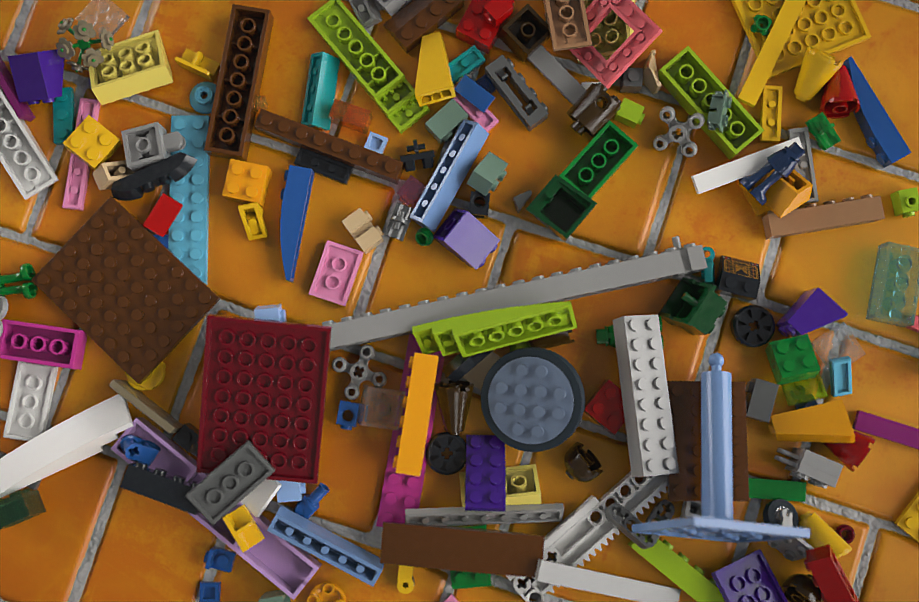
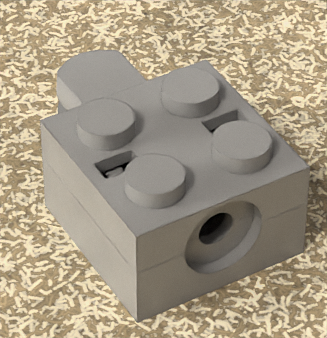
(149, 145)
(811, 466)

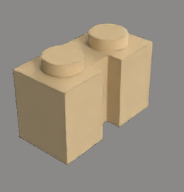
(363, 231)

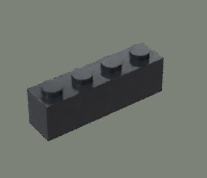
(159, 486)

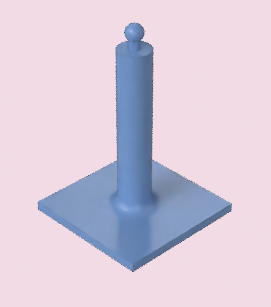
(717, 475)

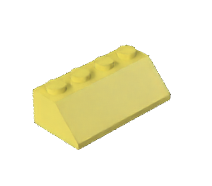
(520, 485)

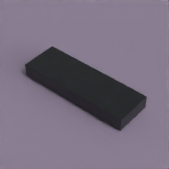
(324, 165)

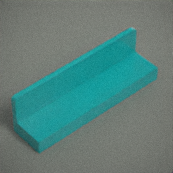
(320, 90)

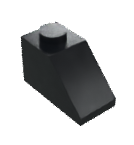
(188, 438)

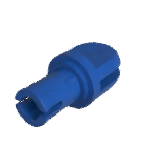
(310, 502)

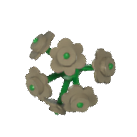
(83, 33)

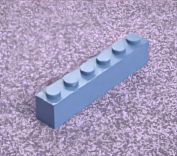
(449, 175)
(326, 545)

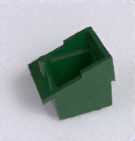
(561, 207)
(693, 307)

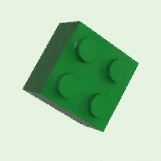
(792, 359)

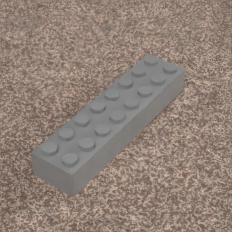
(645, 396)

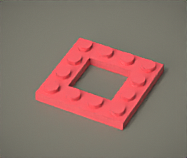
(644, 34)

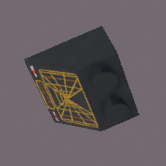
(737, 278)

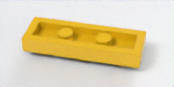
(771, 114)

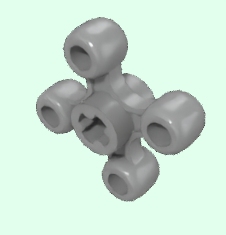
(685, 127)
(352, 369)

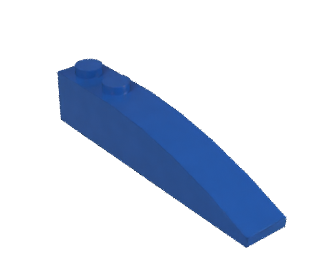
(874, 121)
(293, 215)

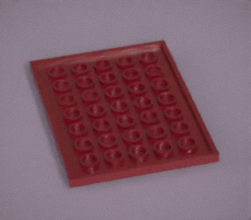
(264, 387)

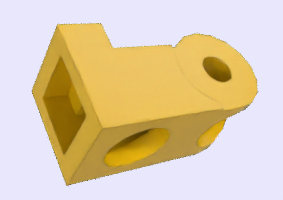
(405, 579)

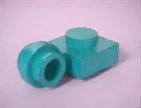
(709, 273)

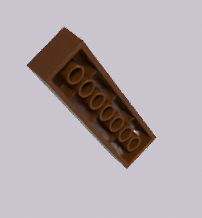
(239, 82)

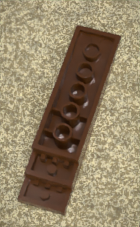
(461, 549)

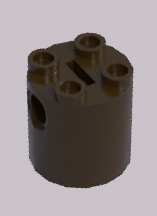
(588, 115)

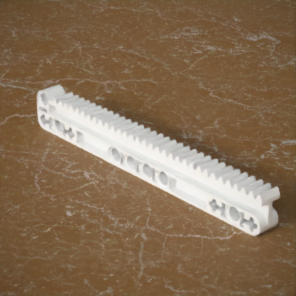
(588, 534)

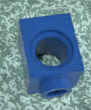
(343, 406)

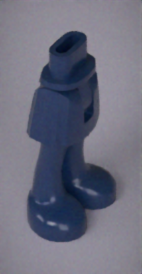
(782, 162)

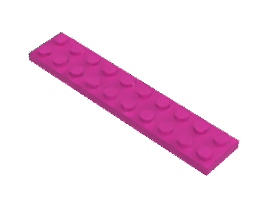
(404, 490)

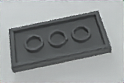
(230, 482)

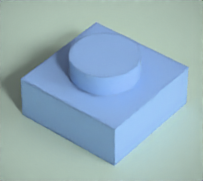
(376, 142)

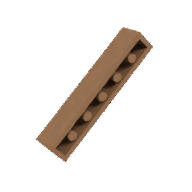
(824, 217)

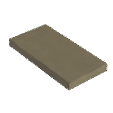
(146, 406)

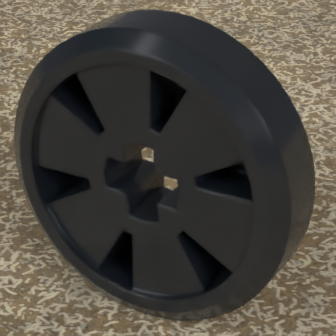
(764, 322)
(438, 445)

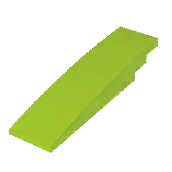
(368, 64)
(494, 328)

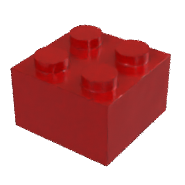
(607, 407)

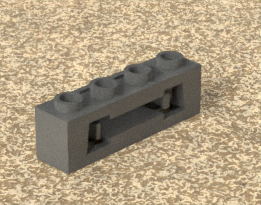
(501, 69)

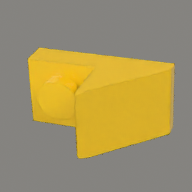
(253, 220)

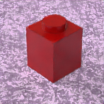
(497, 11)

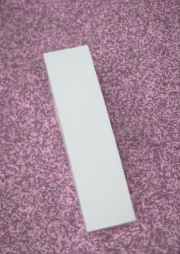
(22, 154)
(64, 444)

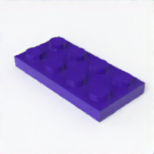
(485, 473)

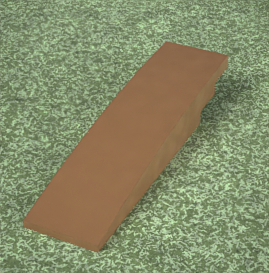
(567, 24)

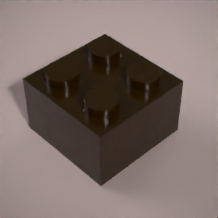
(525, 33)

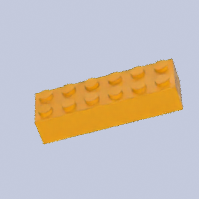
(417, 414)

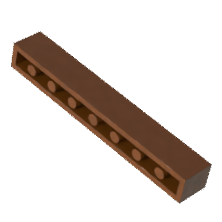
(329, 146)

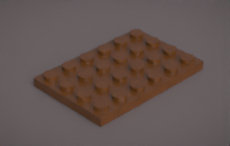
(686, 419)

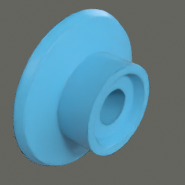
(199, 104)

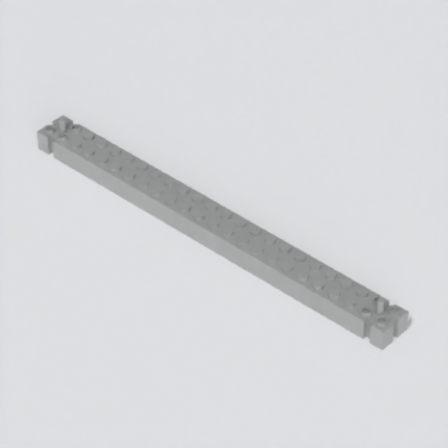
(555, 288)

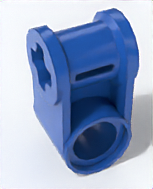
(139, 449)

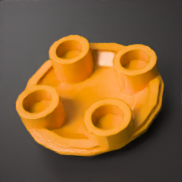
(326, 593)

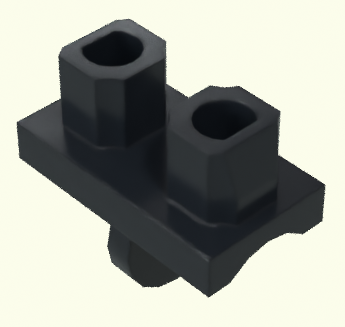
(408, 160)

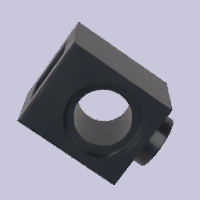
(479, 212)

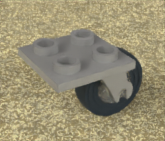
(783, 513)

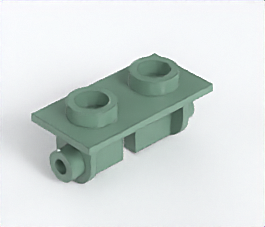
(720, 103)

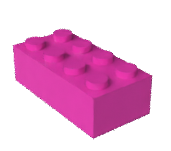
(42, 344)

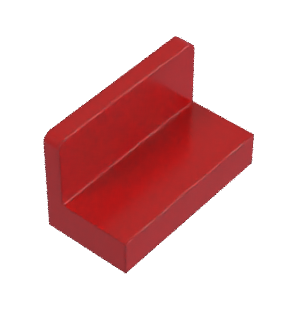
(163, 215)

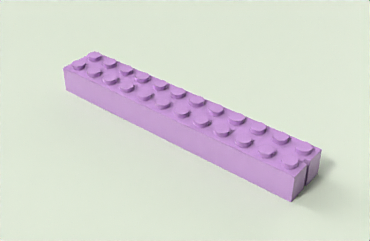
(273, 557)

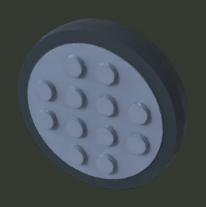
(532, 399)

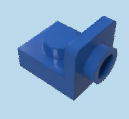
(220, 559)

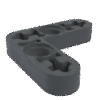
(623, 512)

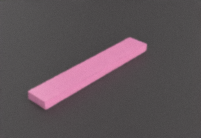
(79, 171)

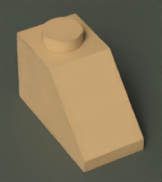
(110, 172)

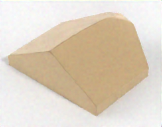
(650, 74)

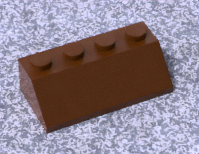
(420, 19)

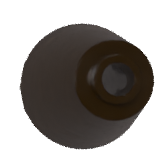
(454, 404)

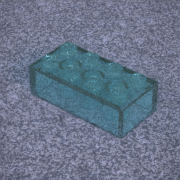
(895, 285)

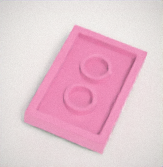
(336, 273)

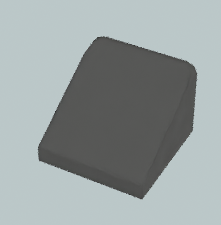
(520, 200)

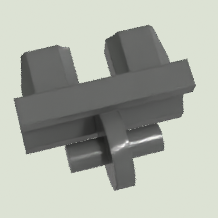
(399, 222)

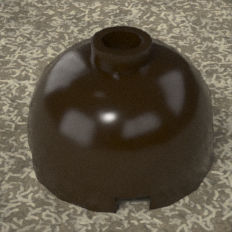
(581, 464)
(801, 589)

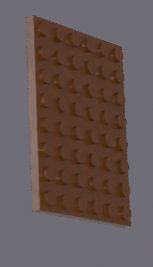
(125, 290)

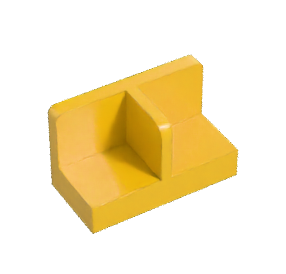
(199, 64)
(243, 528)

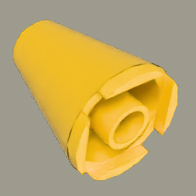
(814, 73)
(823, 534)

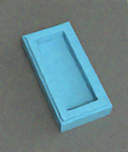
(840, 376)

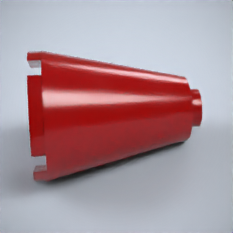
(839, 96)
(852, 453)

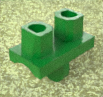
(823, 131)

